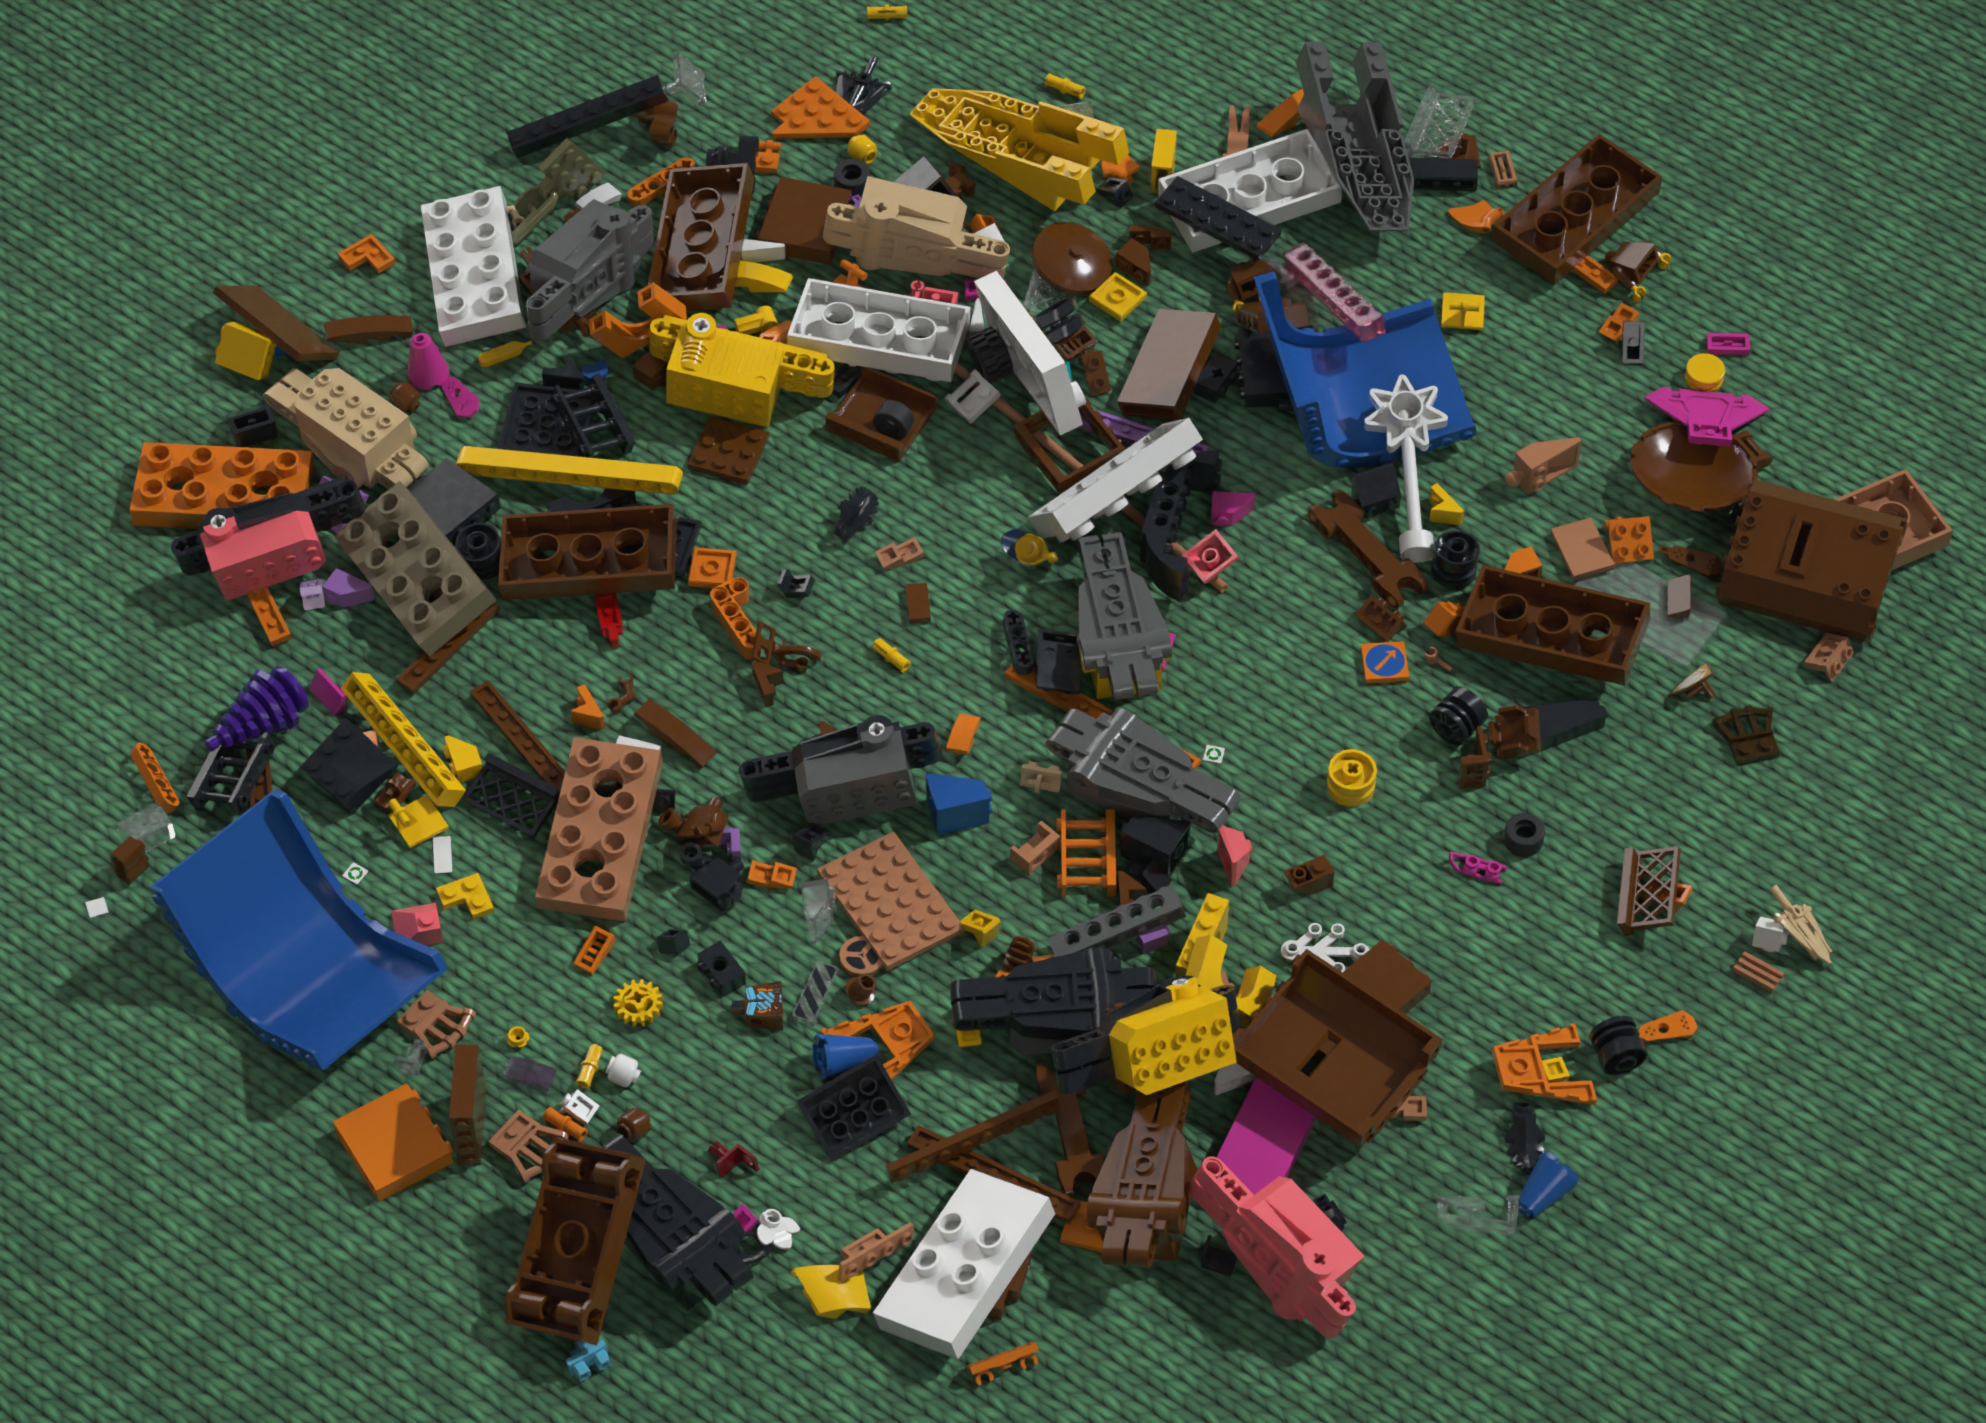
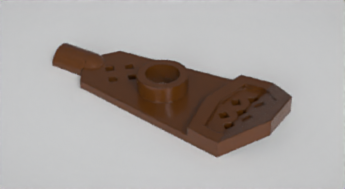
(1704, 562)

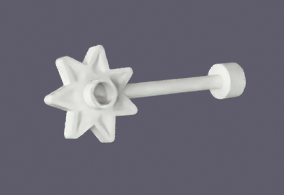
(1406, 420)

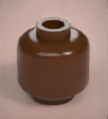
(404, 397)
(633, 1124)

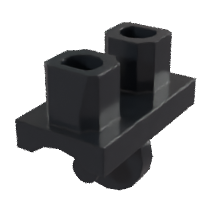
(1331, 1210)

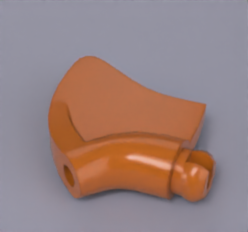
(1121, 171)
(1476, 217)

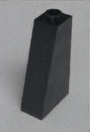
(1568, 720)

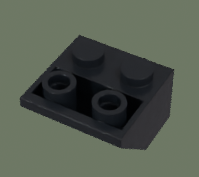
(252, 425)

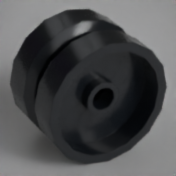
(1058, 321)

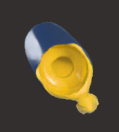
(1027, 548)

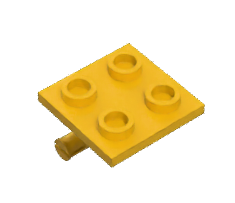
(1463, 311)
(417, 820)

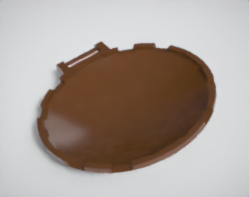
(1695, 474)

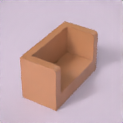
(1036, 850)

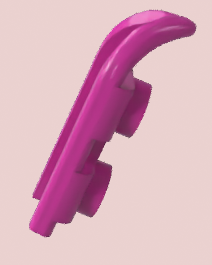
(1474, 863)

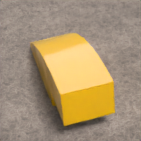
(762, 278)

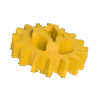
(638, 1002)

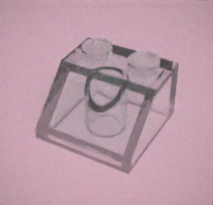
(148, 825)
(818, 907)

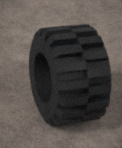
(990, 354)

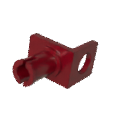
(729, 1159)

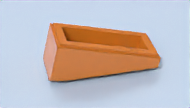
(596, 933)

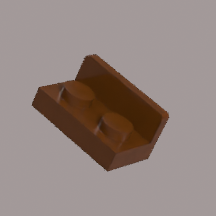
(1380, 618)

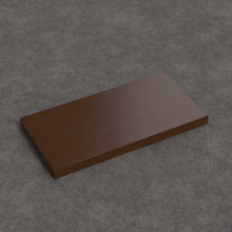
(276, 323)

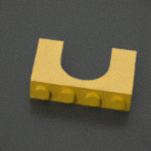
(1210, 920)
(1206, 967)

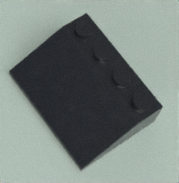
(853, 1107)

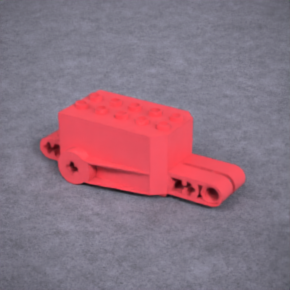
(1283, 1245)

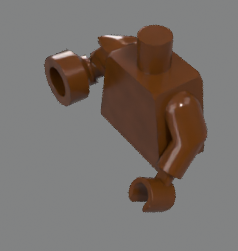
(700, 826)

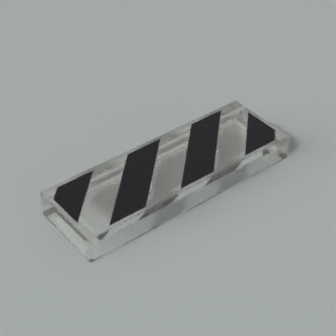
(815, 993)

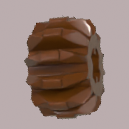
(1018, 953)

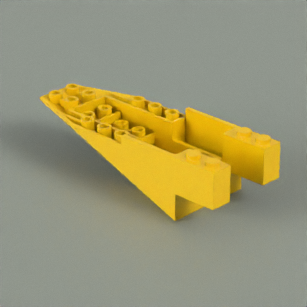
(1028, 145)

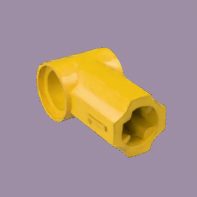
(761, 320)

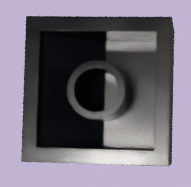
(1376, 490)

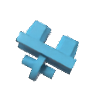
(585, 1356)

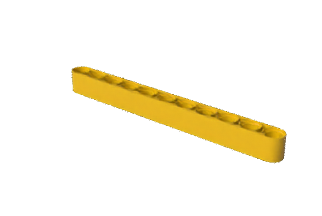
(570, 470)

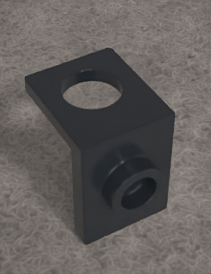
(1217, 1259)

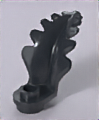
(856, 512)
(1524, 1136)

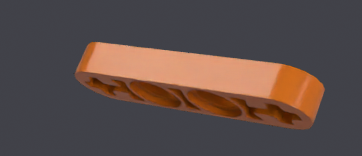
(657, 179)
(154, 777)

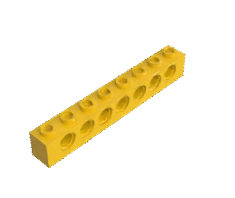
(403, 739)

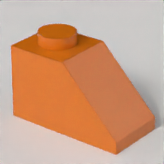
(1525, 562)

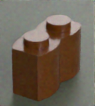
(130, 860)

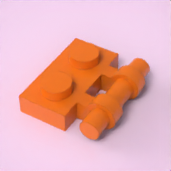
(768, 161)

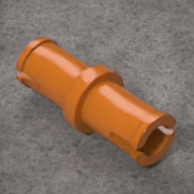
(565, 1124)

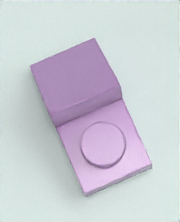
(312, 594)

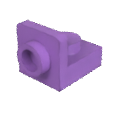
(731, 838)

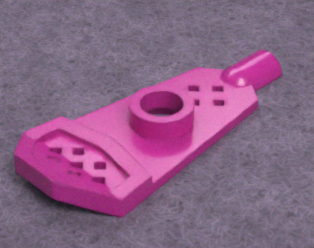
(464, 405)

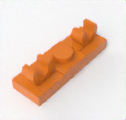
(1003, 1361)

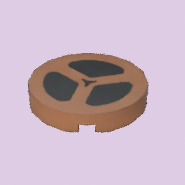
(858, 957)

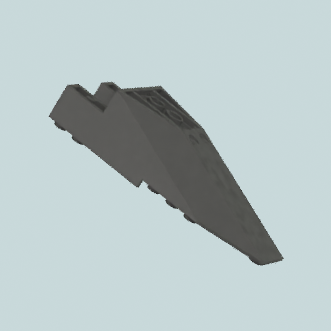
(1360, 139)

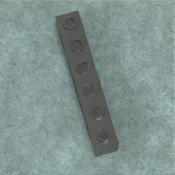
(1123, 915)

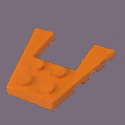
(899, 1029)
(1523, 1072)

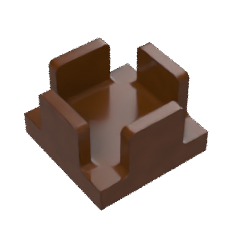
(1515, 732)

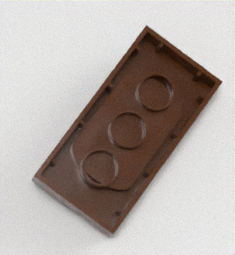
(702, 234)

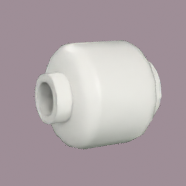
(622, 1070)

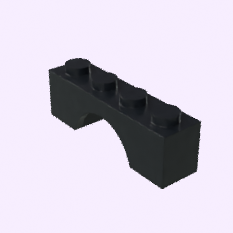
(608, 499)

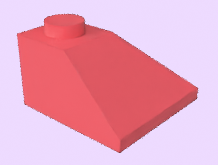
(1210, 556)
(1233, 853)
(418, 923)

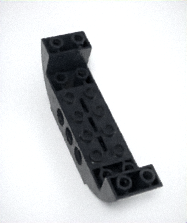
(1164, 516)

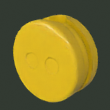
(1704, 372)

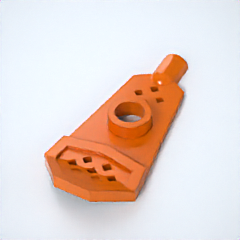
(1673, 1024)

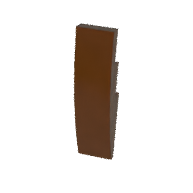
(363, 328)
(675, 732)

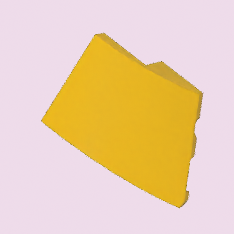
(829, 1295)

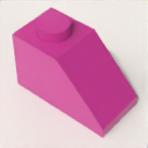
(1230, 507)

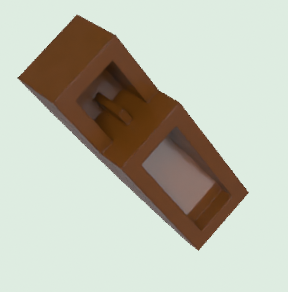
(1012, 1291)

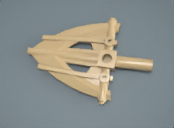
(1802, 926)

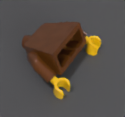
(1634, 262)

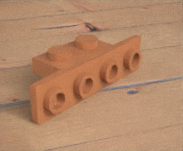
(872, 1248)

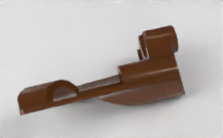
(662, 122)

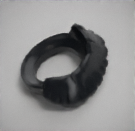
(763, 1250)

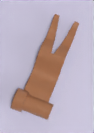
(1238, 140)

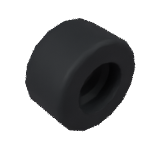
(851, 169)
(893, 419)
(1524, 823)

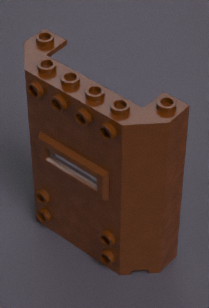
(1840, 569)
(1366, 1073)

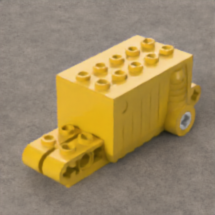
(733, 371)

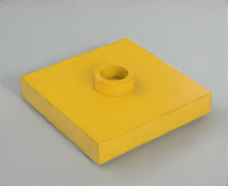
(1118, 296)

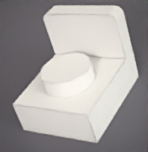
(578, 1106)

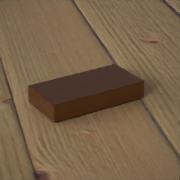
(918, 603)

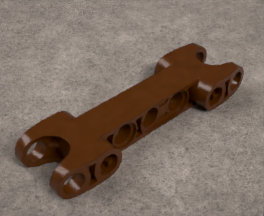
(1387, 571)
(1078, 1163)

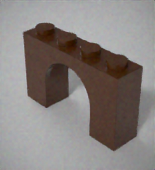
(1251, 317)

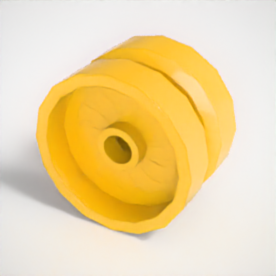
(1351, 777)

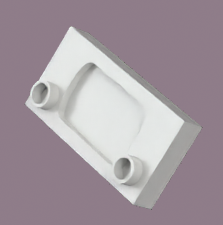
(1032, 354)

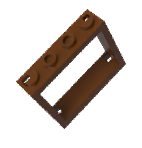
(1060, 482)

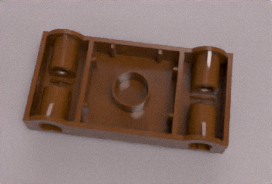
(574, 1240)

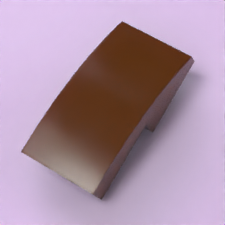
(1156, 237)

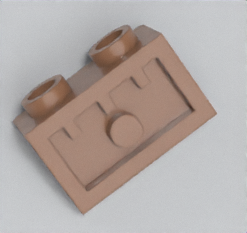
(1830, 655)

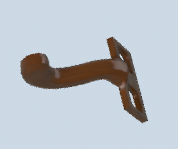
(773, 648)

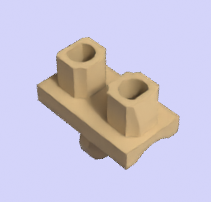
(1041, 778)

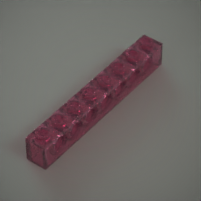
(1334, 292)

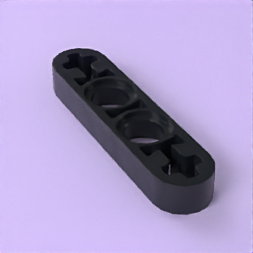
(1018, 642)

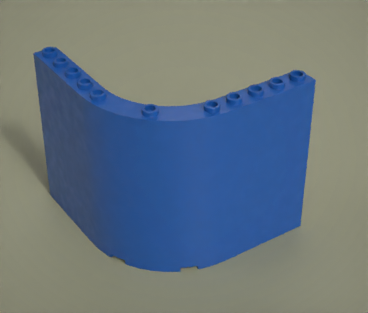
(1334, 372)
(284, 939)

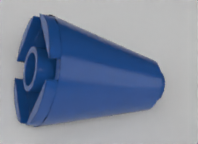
(839, 1053)
(1546, 1185)

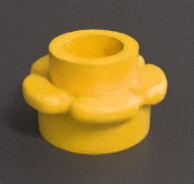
(516, 1032)

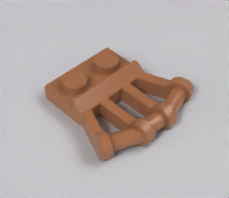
(429, 1011)
(516, 1136)

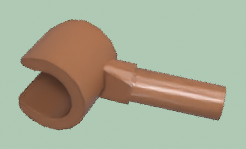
(1433, 658)

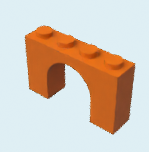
(627, 338)

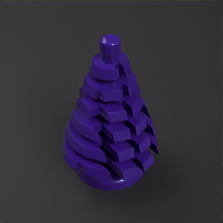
(263, 706)

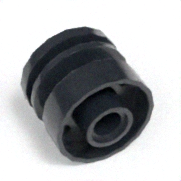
(480, 548)
(1455, 559)
(1458, 716)
(1618, 1045)

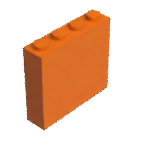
(393, 1141)

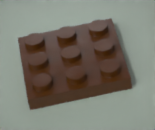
(728, 450)

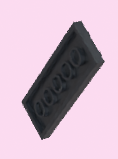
(1218, 218)

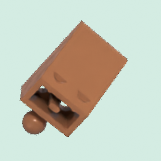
(1543, 463)

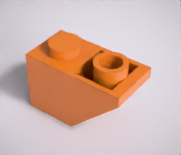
(1444, 618)

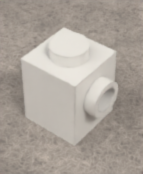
(1769, 935)

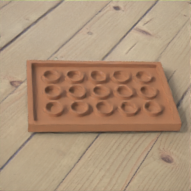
(891, 900)

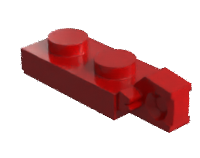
(609, 617)

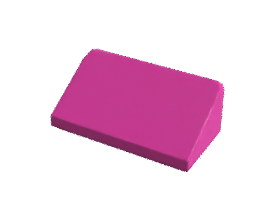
(328, 692)

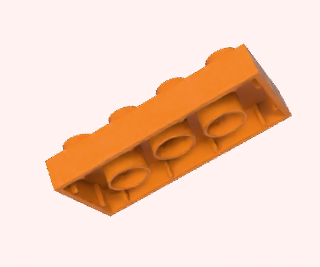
(213, 480)

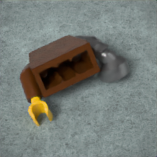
(1242, 283)

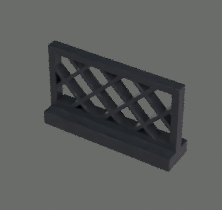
(518, 778)

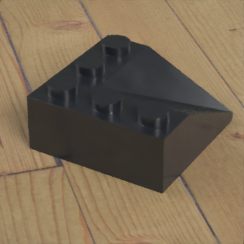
(349, 766)

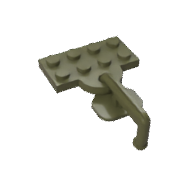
(567, 173)

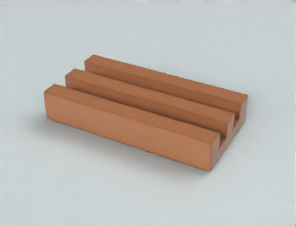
(1505, 181)
(1760, 969)

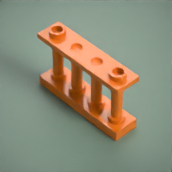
(1106, 862)

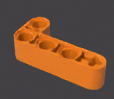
(737, 625)

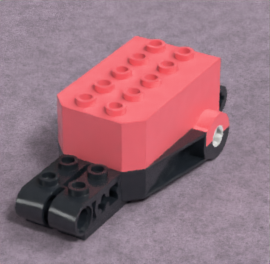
(268, 537)

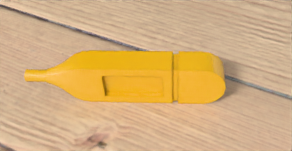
(502, 353)

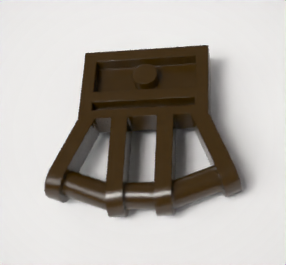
(1752, 746)

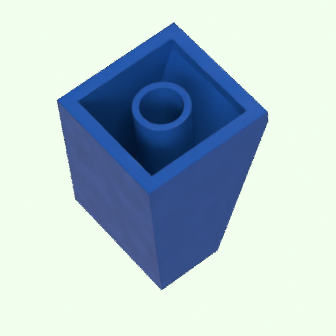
(957, 802)

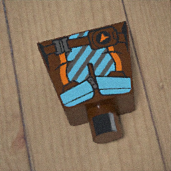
(762, 1006)

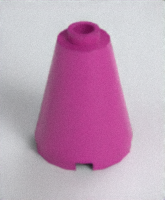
(426, 363)

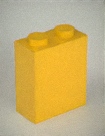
(1163, 156)
(245, 350)

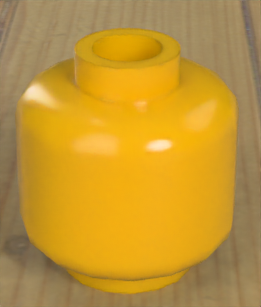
(862, 149)

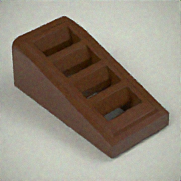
(1085, 336)

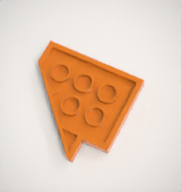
(817, 113)

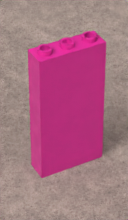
(1265, 1137)

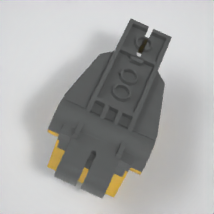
(1118, 622)

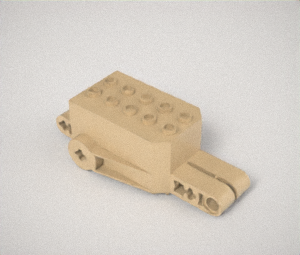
(912, 232)
(349, 427)

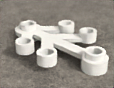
(1321, 948)

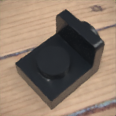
(1116, 189)

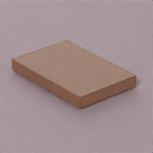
(1582, 549)

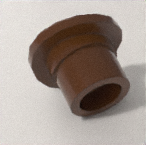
(861, 989)

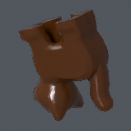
(959, 181)

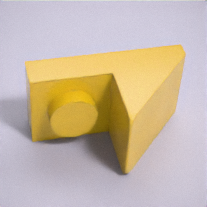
(1444, 508)
(982, 925)

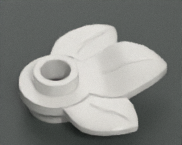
(776, 1229)

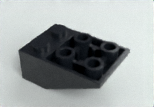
(1057, 661)

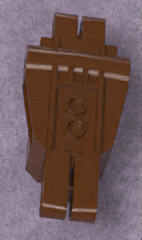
(1144, 1183)

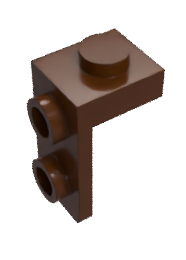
(1095, 371)

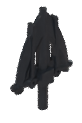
(861, 84)

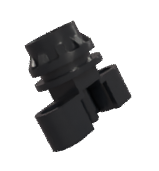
(747, 153)

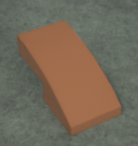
(903, 554)

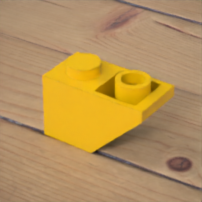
(464, 759)

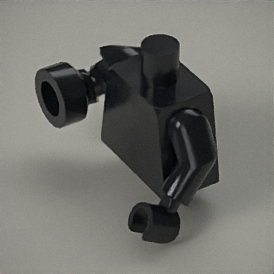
(713, 878)

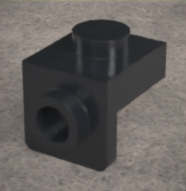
(795, 586)

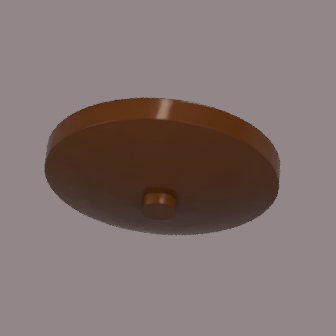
(1071, 258)

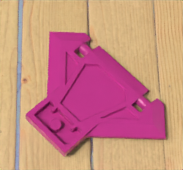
(1707, 413)

